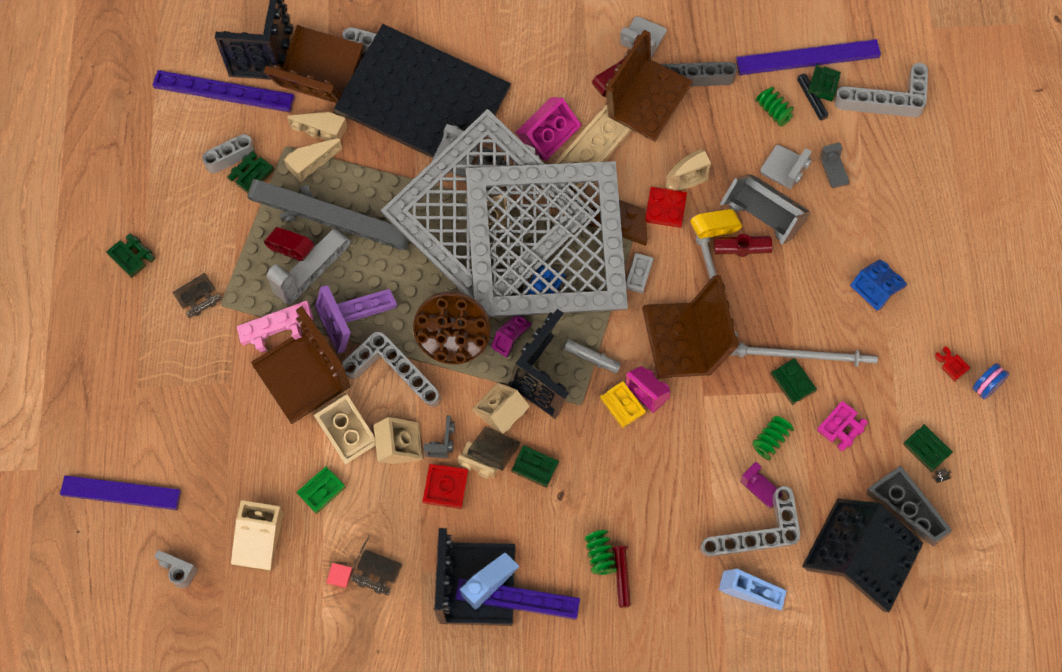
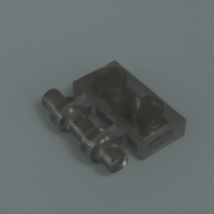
(194, 291)
(379, 567)

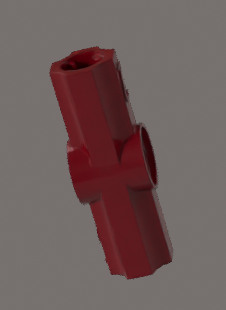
(753, 244)

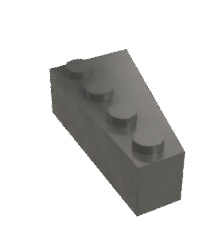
(910, 506)

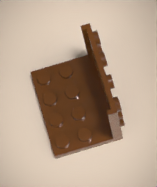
(317, 64)
(644, 91)
(692, 335)
(302, 371)

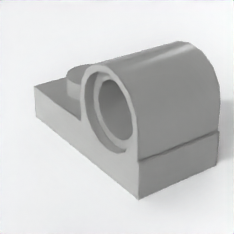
(177, 566)

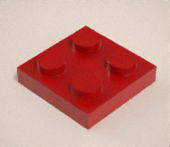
(666, 207)
(445, 486)

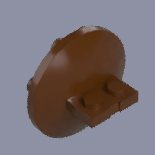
(452, 327)

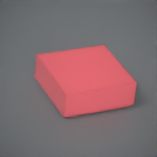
(339, 575)

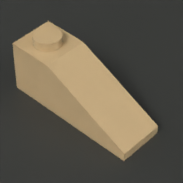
(310, 158)

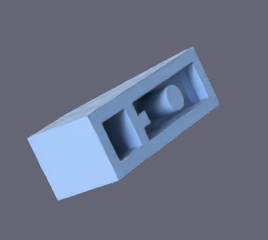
(488, 580)
(752, 589)

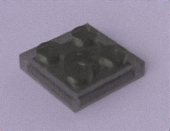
(493, 448)

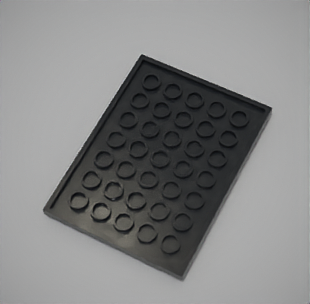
(416, 91)

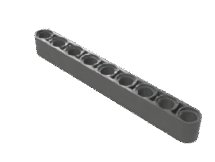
(327, 214)

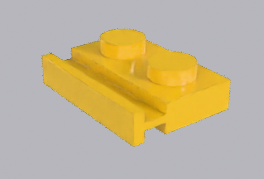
(622, 404)

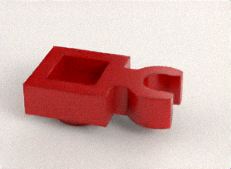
(953, 366)

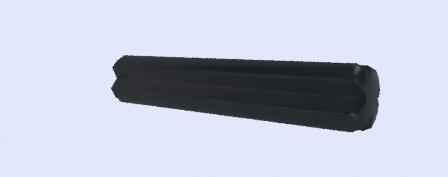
(815, 102)

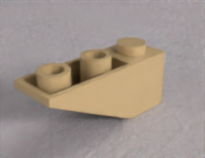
(321, 125)

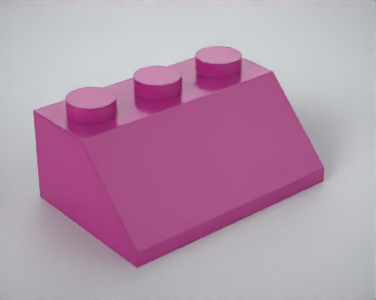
(549, 127)

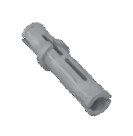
(588, 354)

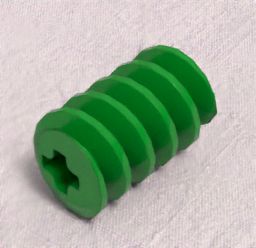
(774, 106)
(771, 435)
(599, 554)

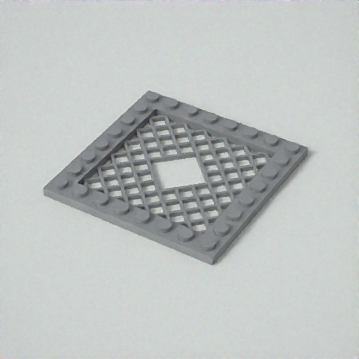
(548, 174)
(398, 208)

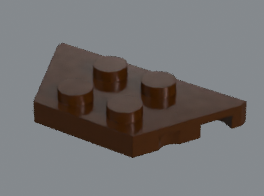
(632, 222)

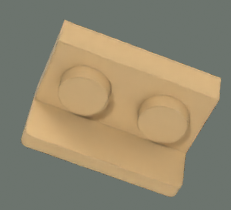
(471, 463)

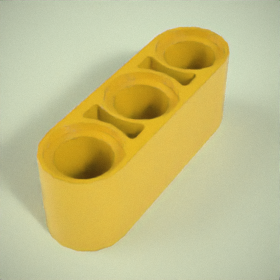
(716, 223)

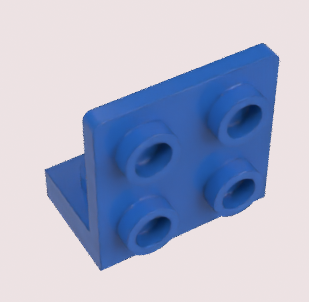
(877, 283)

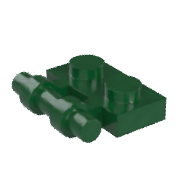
(257, 170)
(126, 259)

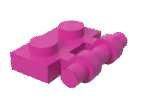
(837, 421)

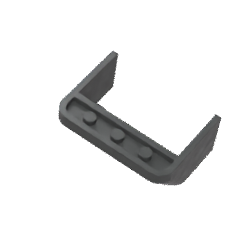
(766, 204)

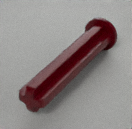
(622, 576)

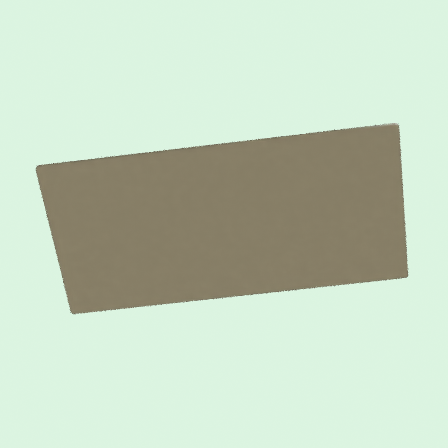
(410, 275)

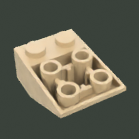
(256, 535)

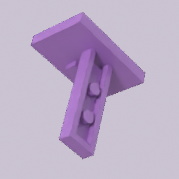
(335, 315)

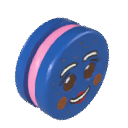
(990, 381)

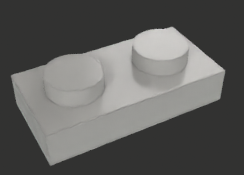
(639, 273)

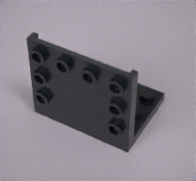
(249, 54)
(537, 385)
(865, 548)
(463, 562)

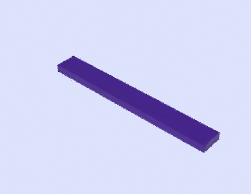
(808, 57)
(223, 91)

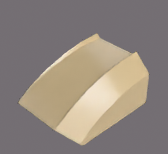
(689, 171)

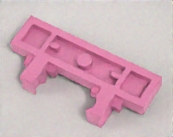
(259, 329)

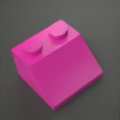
(647, 388)

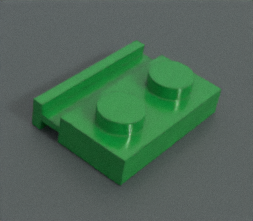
(320, 490)

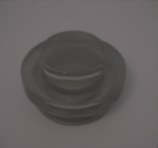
(941, 475)

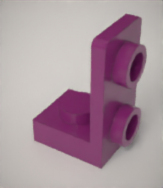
(508, 334)
(759, 485)

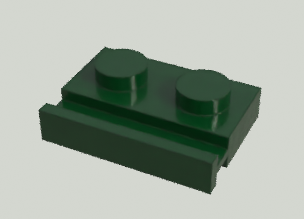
(824, 82)
(793, 381)
(927, 448)
(535, 466)

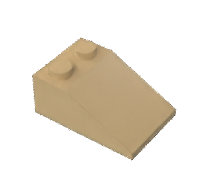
(345, 428)

